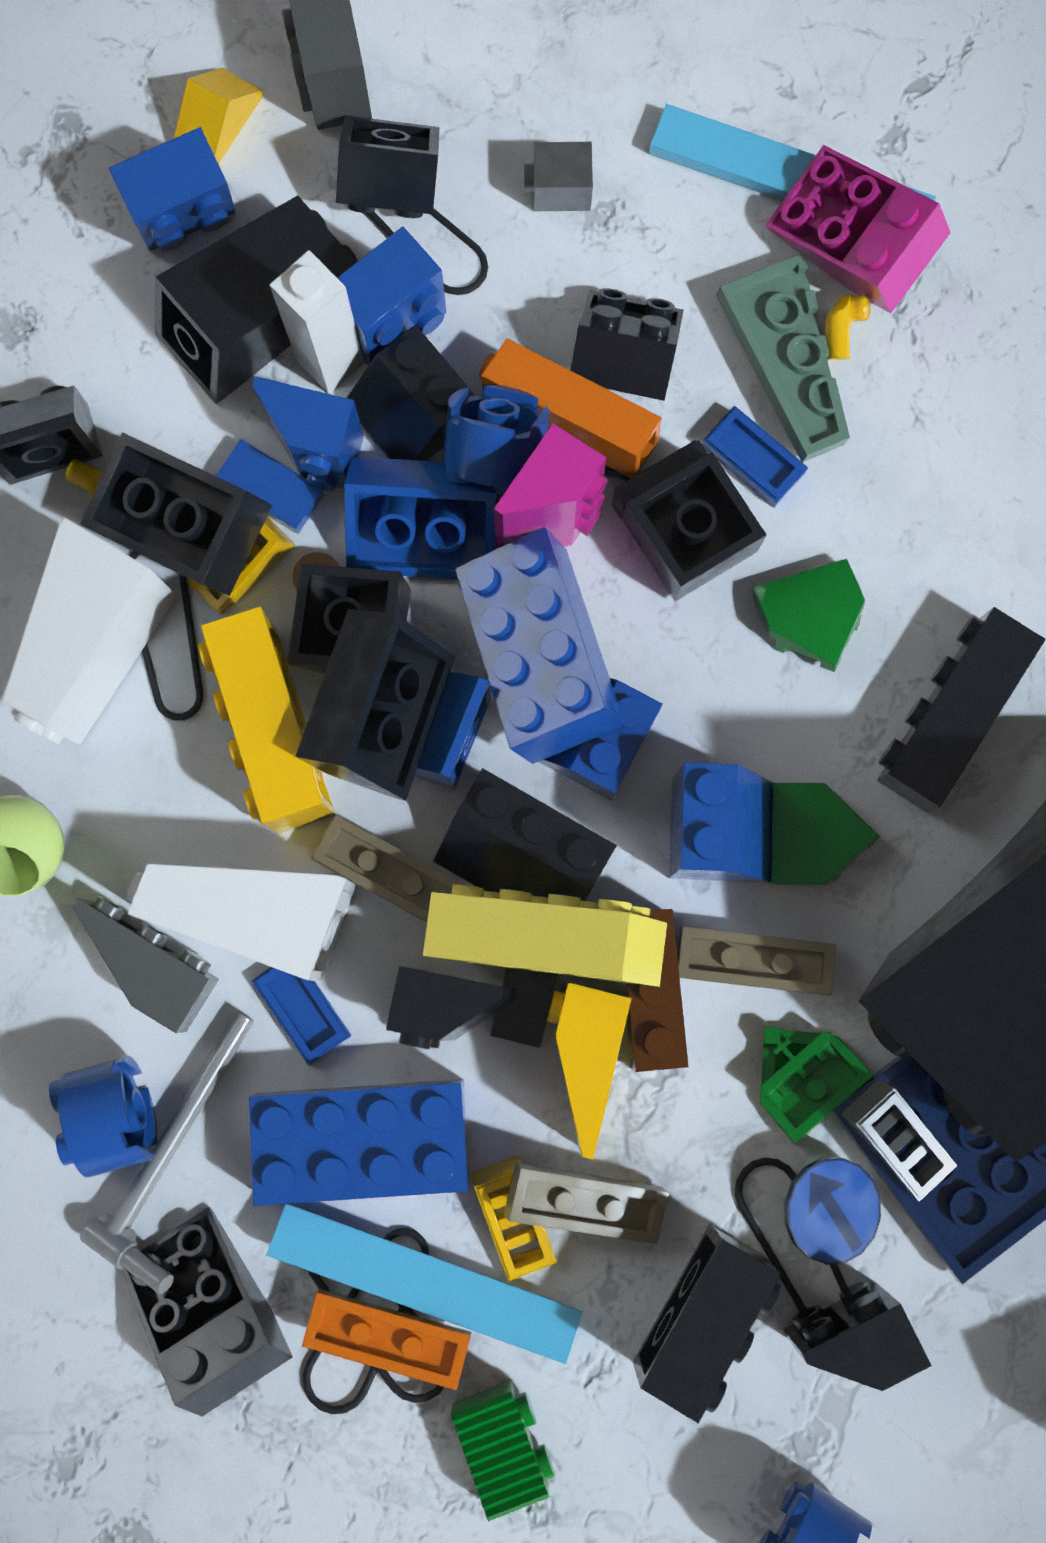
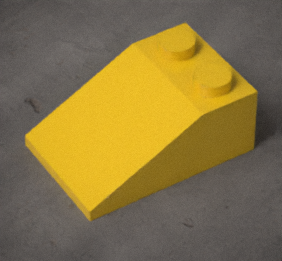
(588, 1045)

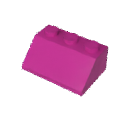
(553, 490)

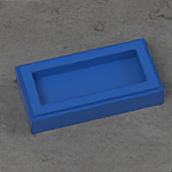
(754, 456)
(273, 482)
(302, 1013)

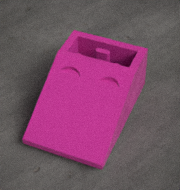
(860, 227)

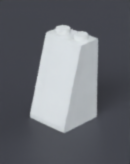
(82, 634)
(257, 914)

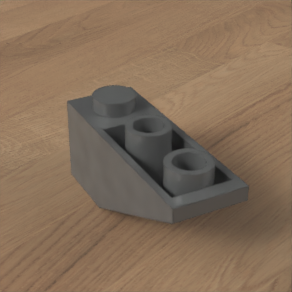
(151, 975)

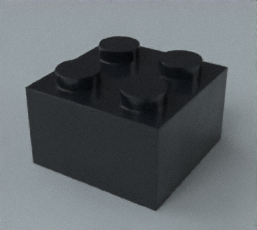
(693, 526)

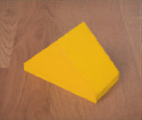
(218, 105)

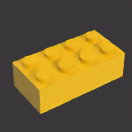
(266, 720)

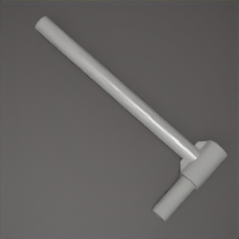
(112, 1234)

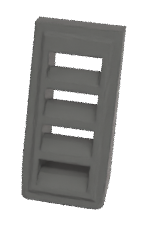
(875, 1114)

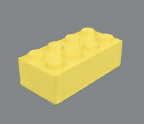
(546, 934)

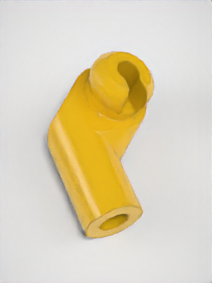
(840, 320)

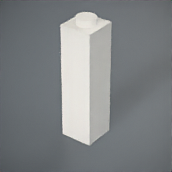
(318, 321)

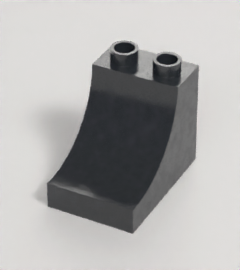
(973, 996)

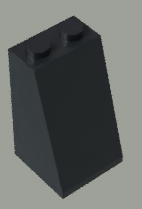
(219, 302)

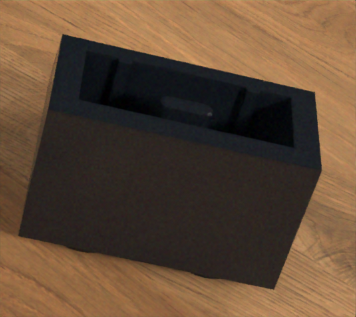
(627, 343)
(860, 1338)

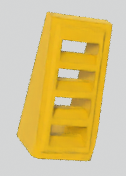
(264, 560)
(490, 1180)

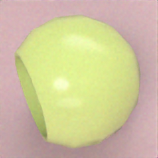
(28, 845)

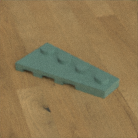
(783, 341)

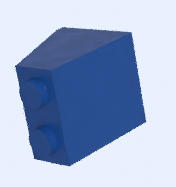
(720, 824)

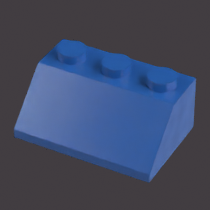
(415, 518)

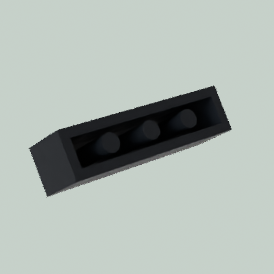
(960, 709)

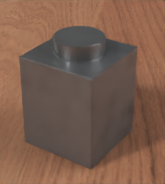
(560, 176)

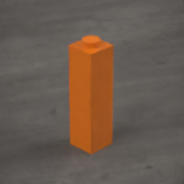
(579, 406)

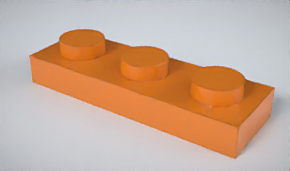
(386, 1339)

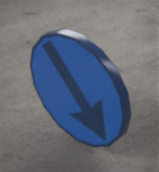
(832, 1210)

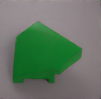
(813, 611)
(814, 834)
(806, 1078)

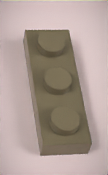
(381, 867)
(756, 960)
(585, 1203)

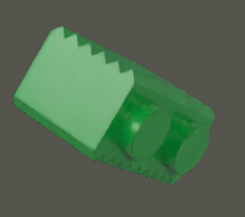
(501, 1449)

